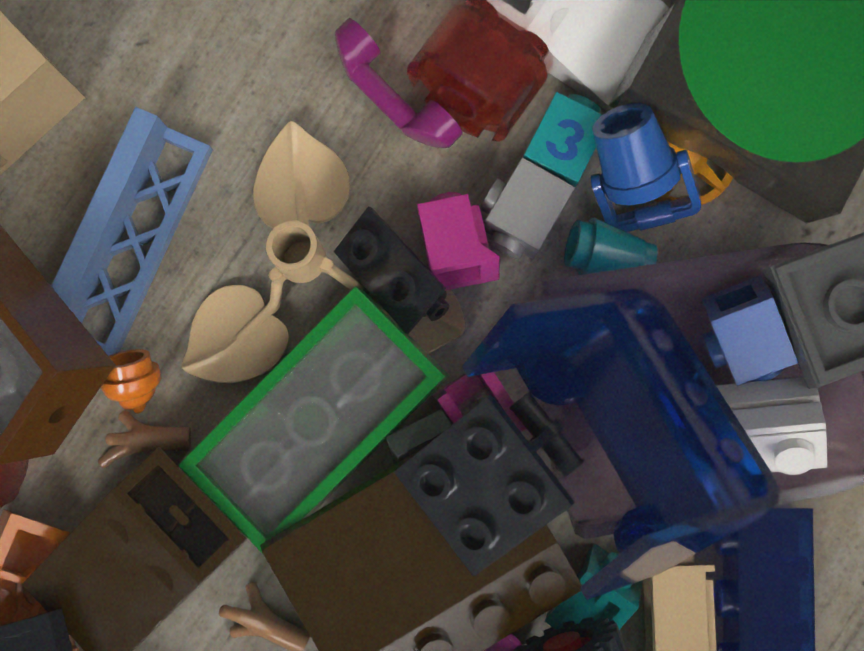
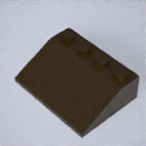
(385, 578)

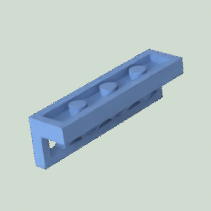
(111, 214)

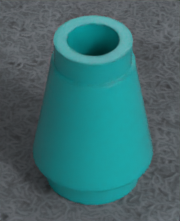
(602, 248)

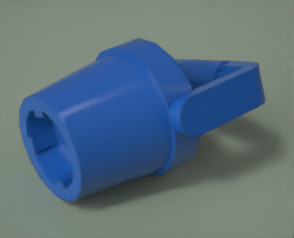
(638, 169)

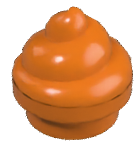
(132, 379)

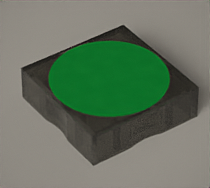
(761, 94)

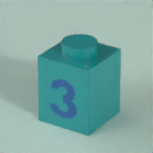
(565, 137)

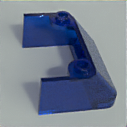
(652, 414)

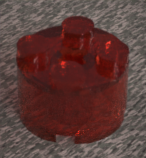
(480, 68)

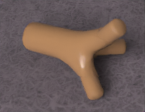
(142, 439)
(264, 623)

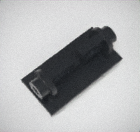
(392, 272)

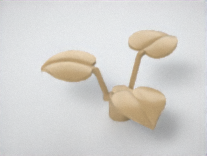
(234, 328)

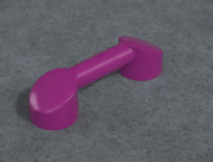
(429, 126)

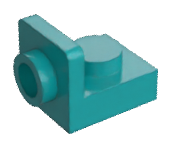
(614, 605)

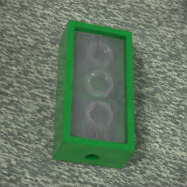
(313, 419)

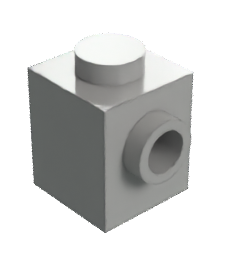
(524, 209)

